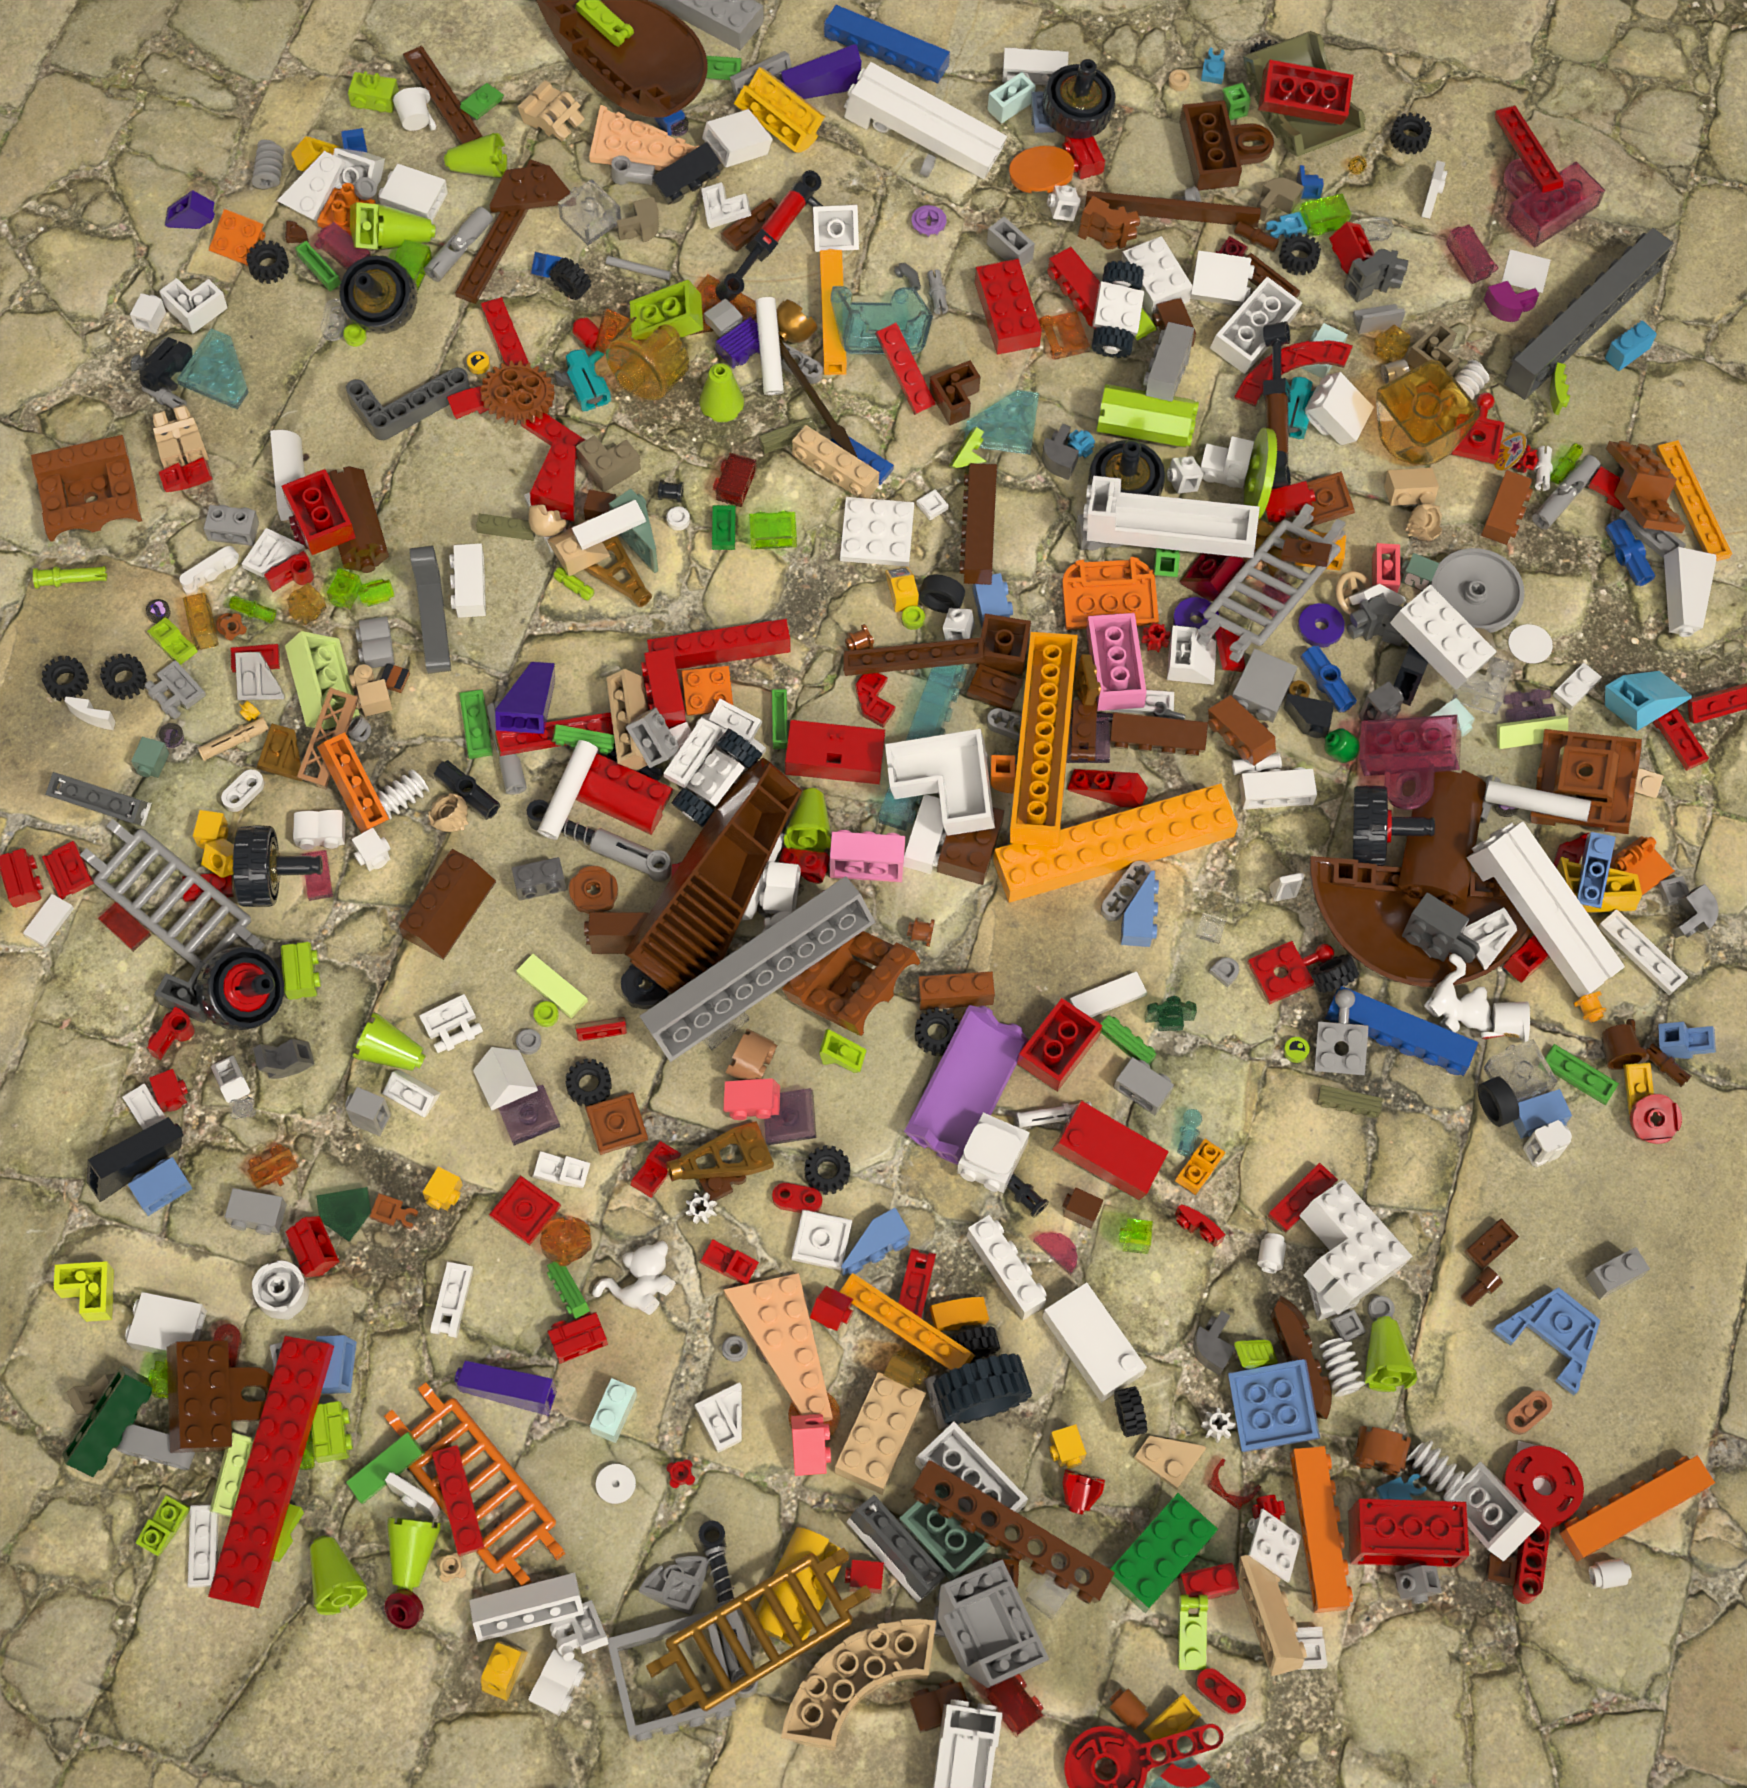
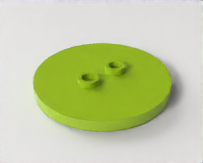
(1261, 470)

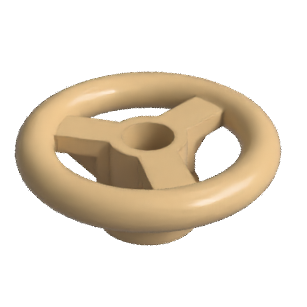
(1343, 594)

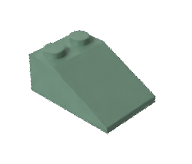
(640, 537)

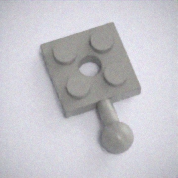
(1331, 1033)

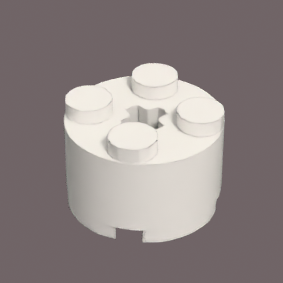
(280, 1276)

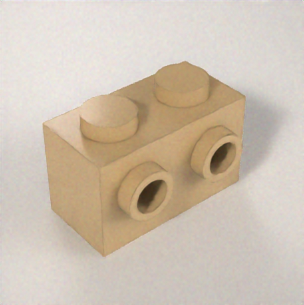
(1411, 486)

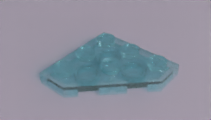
(216, 371)
(1008, 423)

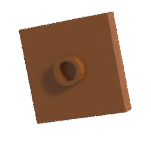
(1331, 499)
(616, 1123)

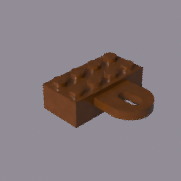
(1217, 147)
(207, 1395)

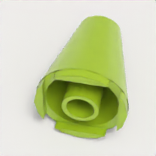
(479, 157)
(398, 225)
(721, 395)
(809, 823)
(388, 1046)
(1388, 1358)
(410, 1549)
(334, 1577)

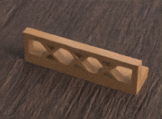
(342, 726)

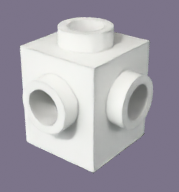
(1063, 203)
(1184, 474)

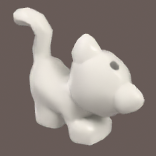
(1471, 1009)
(646, 1265)

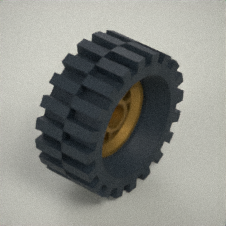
(982, 1389)

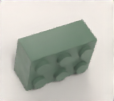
(944, 1538)

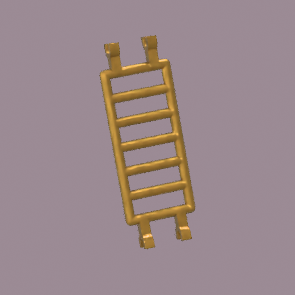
(776, 1661)

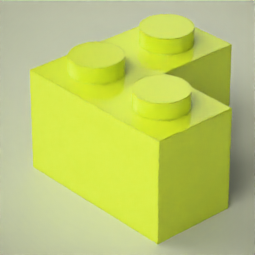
(91, 1283)

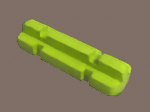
(574, 584)

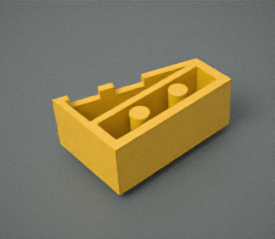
(1621, 888)

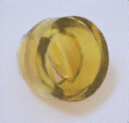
(1360, 168)

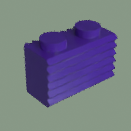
(739, 343)

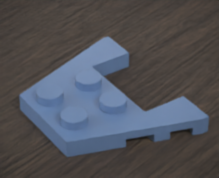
(1562, 1325)

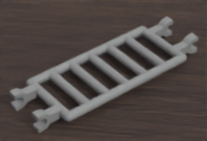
(1246, 636)
(192, 877)

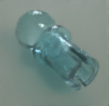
(1192, 1119)

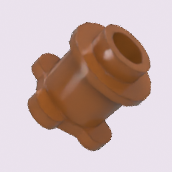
(235, 628)
(859, 640)
(921, 931)

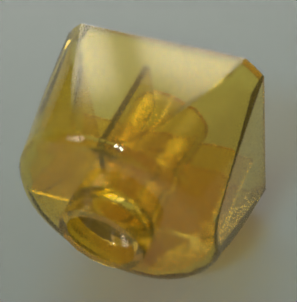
(1424, 414)

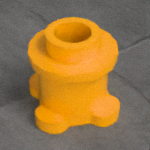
(1591, 1007)

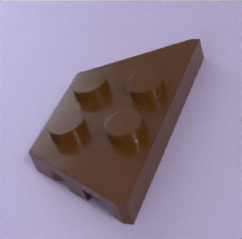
(528, 189)

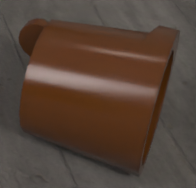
(1622, 1046)

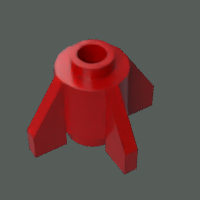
(1081, 1491)

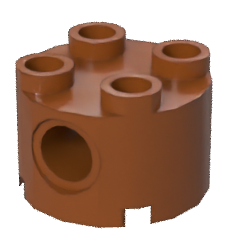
(1381, 1449)

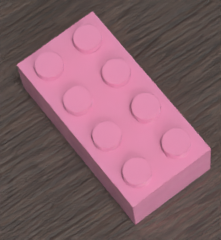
(1118, 660)

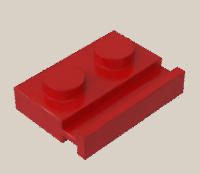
(68, 870)

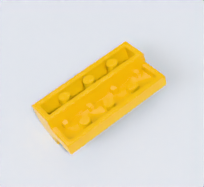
(781, 110)
(801, 1544)

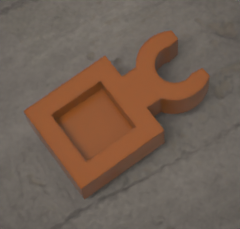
(388, 1210)

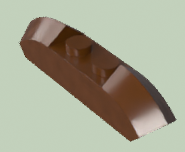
(1290, 1329)

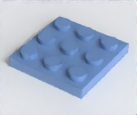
(1274, 1405)

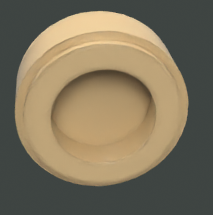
(1179, 80)

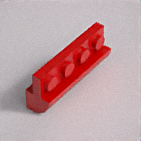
(624, 794)

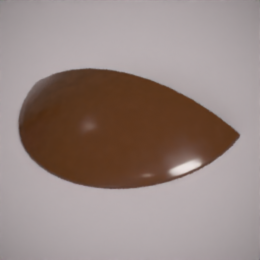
(650, 72)
(1371, 912)

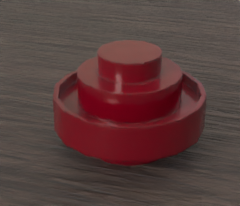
(404, 1609)

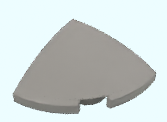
(677, 1584)

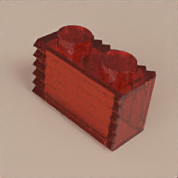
(735, 479)
(1017, 1707)

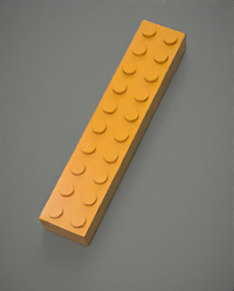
(1044, 740)
(1116, 842)

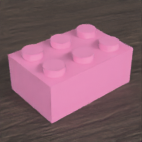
(867, 856)

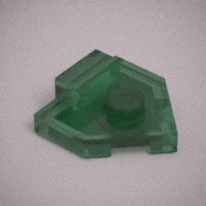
(1170, 1014)
(345, 1211)

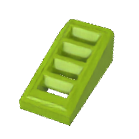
(1255, 1353)

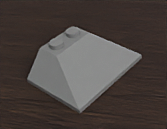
(989, 1625)

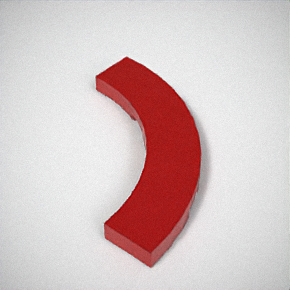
(1293, 357)

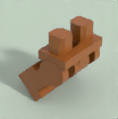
(1108, 226)

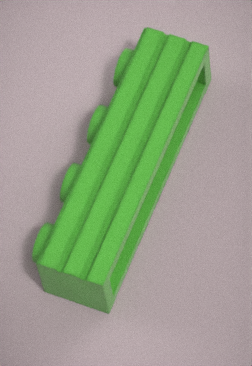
(317, 266)
(779, 718)
(571, 736)
(1126, 1041)
(569, 1291)

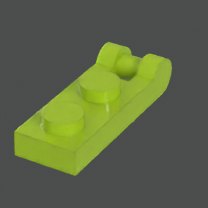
(604, 21)
(1192, 1633)

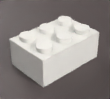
(1162, 273)

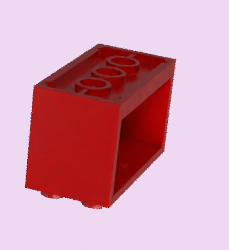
(1408, 1532)

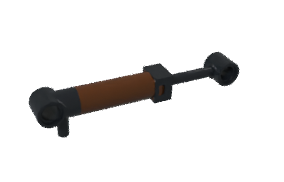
(1277, 396)

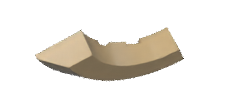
(851, 1673)

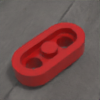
(796, 1199)
(1222, 1689)

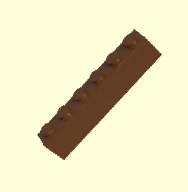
(980, 524)

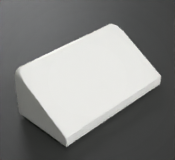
(411, 1092)

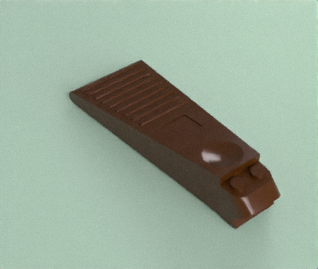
(715, 880)

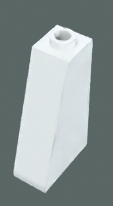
(1688, 588)

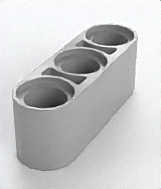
(153, 1447)

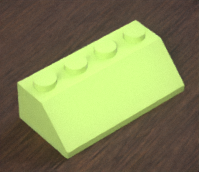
(317, 666)

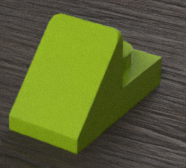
(965, 455)
(841, 1051)

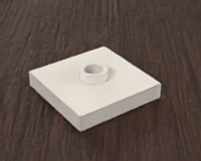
(821, 1240)
(412, 1496)

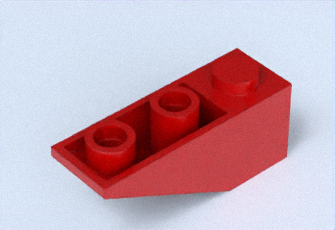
(1112, 787)

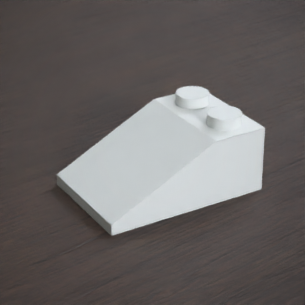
(1493, 1511)

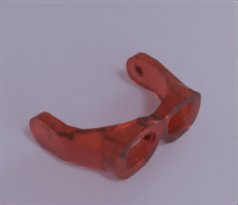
(1235, 1501)

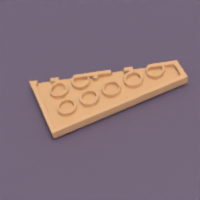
(635, 140)
(782, 1330)

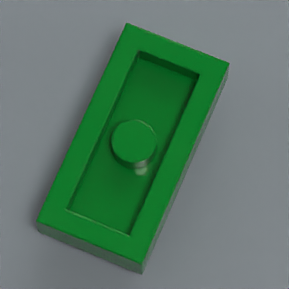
(723, 527)

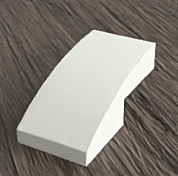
(84, 710)
(560, 1170)

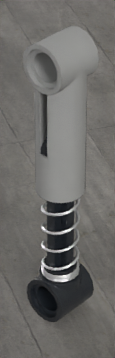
(609, 844)
(716, 1553)

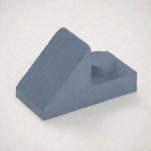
(1037, 117)

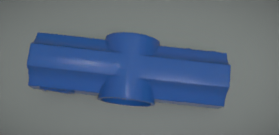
(1630, 552)
(1320, 668)

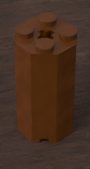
(369, 546)

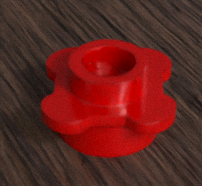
(675, 1468)

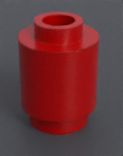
(586, 332)

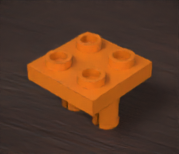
(338, 207)

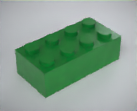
(1162, 1552)

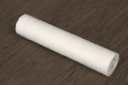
(769, 346)
(567, 790)
(1538, 801)

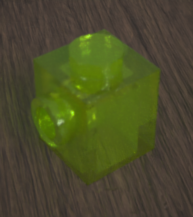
(1136, 1236)

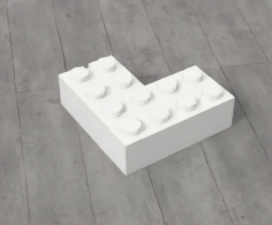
(948, 765)
(1359, 1244)

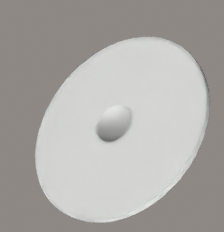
(615, 1483)

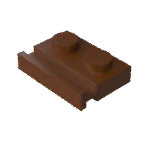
(994, 687)

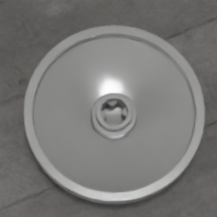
(1480, 587)

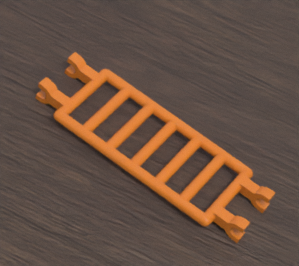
(499, 1463)

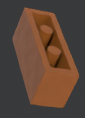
(1508, 507)
(1241, 730)
(956, 990)

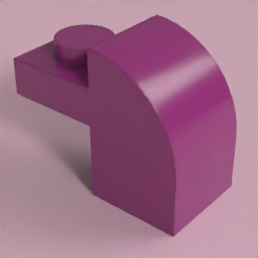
(1506, 304)

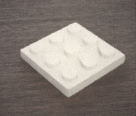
(877, 531)

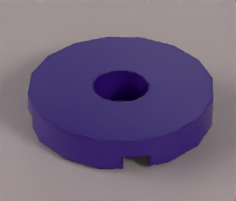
(1191, 607)
(1321, 613)

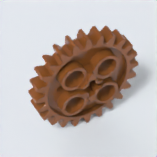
(517, 392)

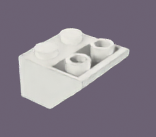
(1189, 659)

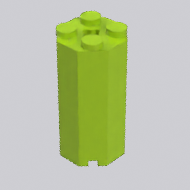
(1143, 417)

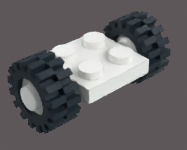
(1118, 309)
(716, 777)

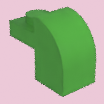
(1166, 563)

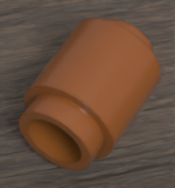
(1128, 1708)

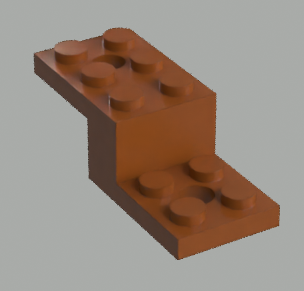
(1645, 486)

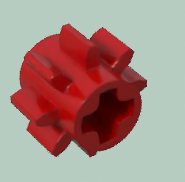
(1527, 461)
(1155, 637)
(1269, 1504)

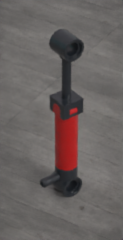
(773, 229)

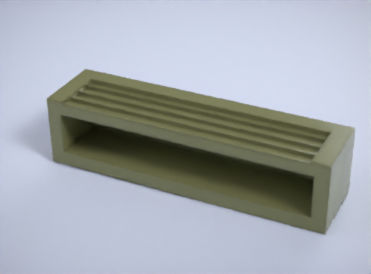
(783, 436)
(504, 527)
(1349, 1101)

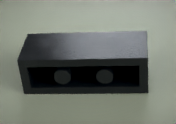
(688, 173)

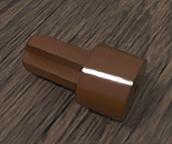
(1486, 1282)

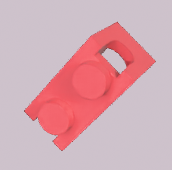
(1386, 571)
(752, 1098)
(809, 1444)

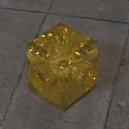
(1391, 344)
(306, 604)

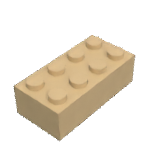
(879, 1433)

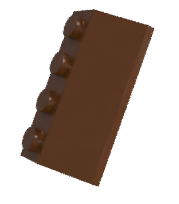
(447, 904)

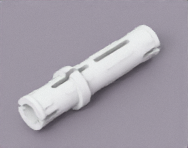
(1045, 1116)

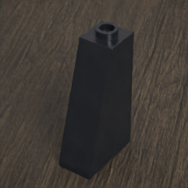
(1410, 674)
(135, 1155)

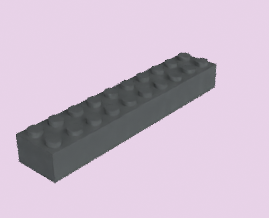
(1588, 313)

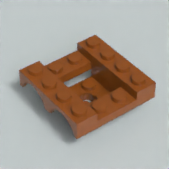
(87, 470)
(1614, 776)
(830, 983)

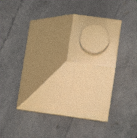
(572, 556)

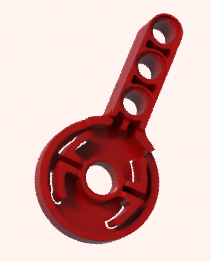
(1546, 1464)
(1131, 1759)

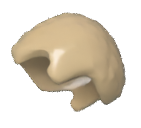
(545, 522)

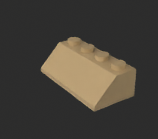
(1270, 1617)

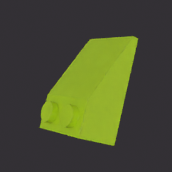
(674, 305)

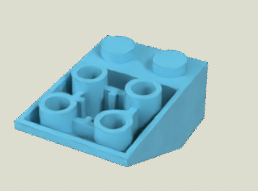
(1643, 697)

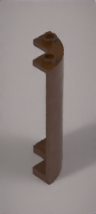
(1440, 861)

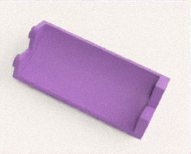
(966, 1083)

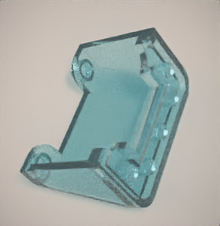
(861, 320)

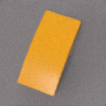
(1200, 1166)
(959, 1312)

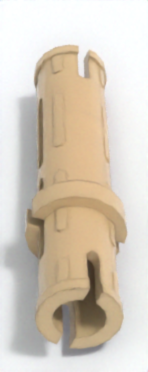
(233, 738)

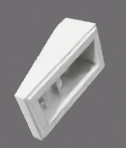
(1286, 886)
(230, 1079)

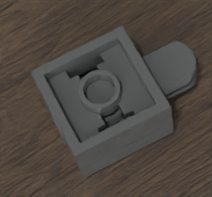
(1439, 930)

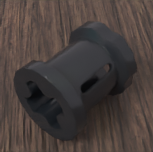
(670, 490)

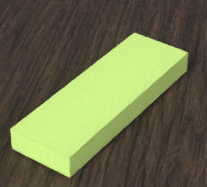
(1528, 731)
(552, 986)
(231, 1475)

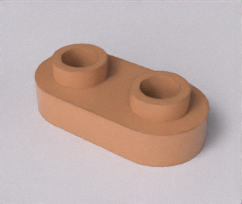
(1527, 1413)

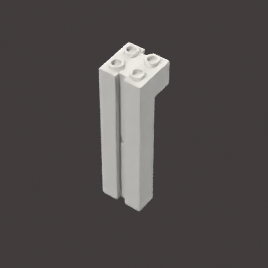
(923, 119)
(1168, 521)
(1547, 906)
(967, 1746)

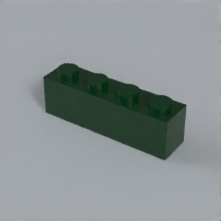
(107, 1421)

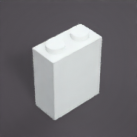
(737, 138)
(413, 192)
(1221, 278)
(162, 1322)

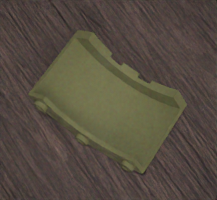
(1298, 133)

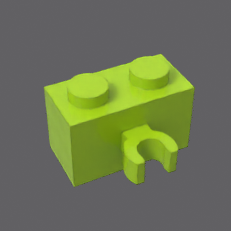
(373, 92)

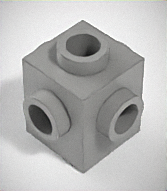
(1417, 1583)

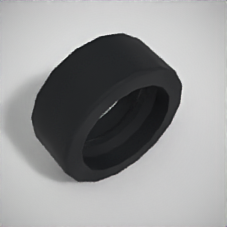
(941, 593)
(1498, 1101)

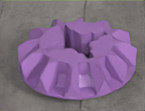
(937, 217)

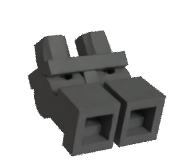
(1375, 273)
(1374, 619)

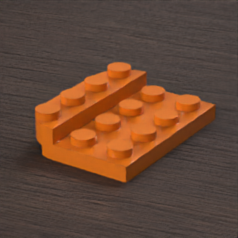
(1109, 590)

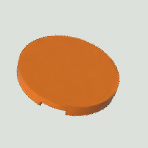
(1041, 169)

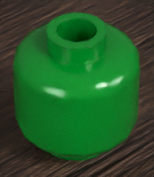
(1342, 745)

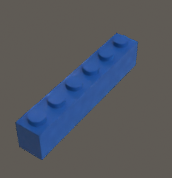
(887, 44)
(1409, 1033)

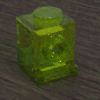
(344, 597)

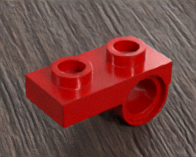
(288, 571)
(812, 863)
(162, 1040)

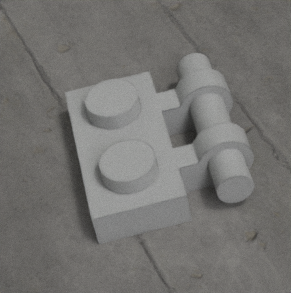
(180, 684)

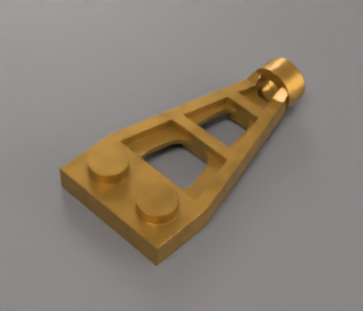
(642, 595)
(751, 1146)

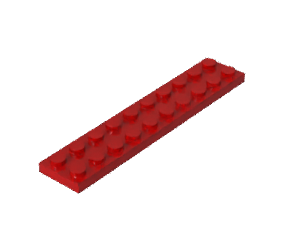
(271, 1472)

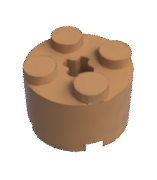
(750, 1056)

